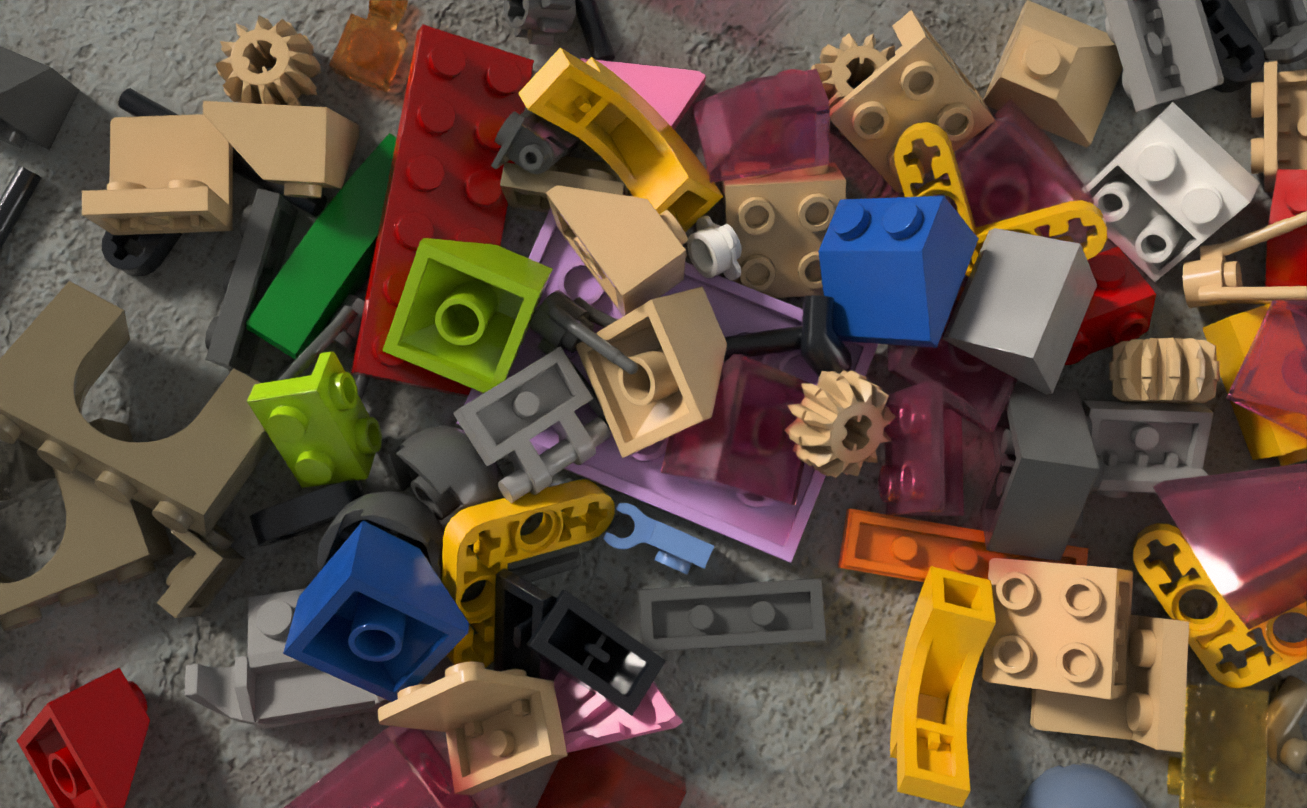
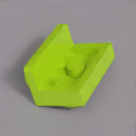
(319, 424)

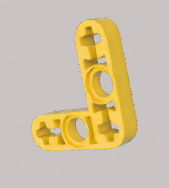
(944, 161)
(504, 545)
(1223, 626)

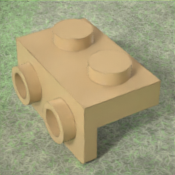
(1284, 108)

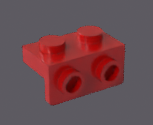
(1118, 308)

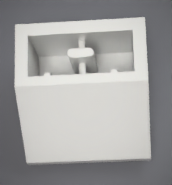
(1169, 192)

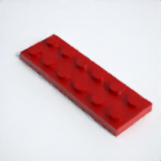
(439, 180)

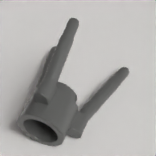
(569, 322)
(341, 331)

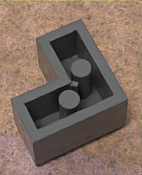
(1040, 474)

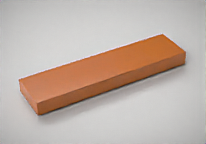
(911, 546)

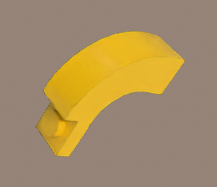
(624, 132)
(935, 685)

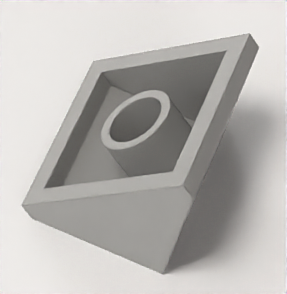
(1023, 305)

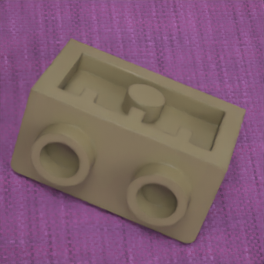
(529, 190)

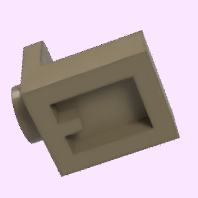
(200, 577)

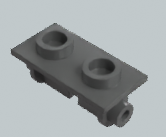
(532, 142)

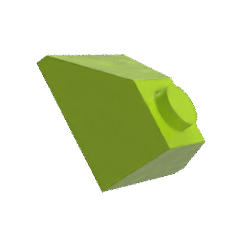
(466, 310)

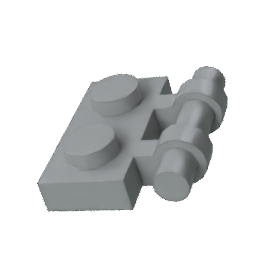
(525, 406)

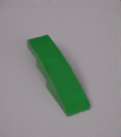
(327, 261)

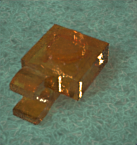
(371, 46)

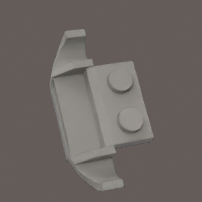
(271, 686)

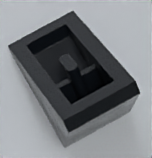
(517, 616)
(595, 653)

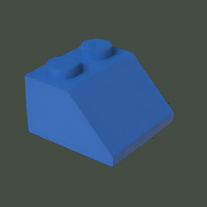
(894, 268)
(375, 615)

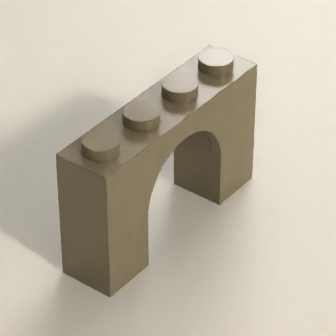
(180, 477)
(98, 545)

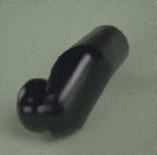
(819, 342)

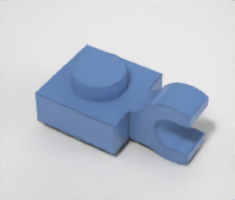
(675, 547)

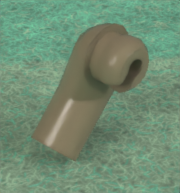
(1285, 738)

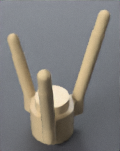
(1219, 282)

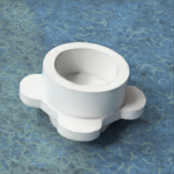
(715, 249)

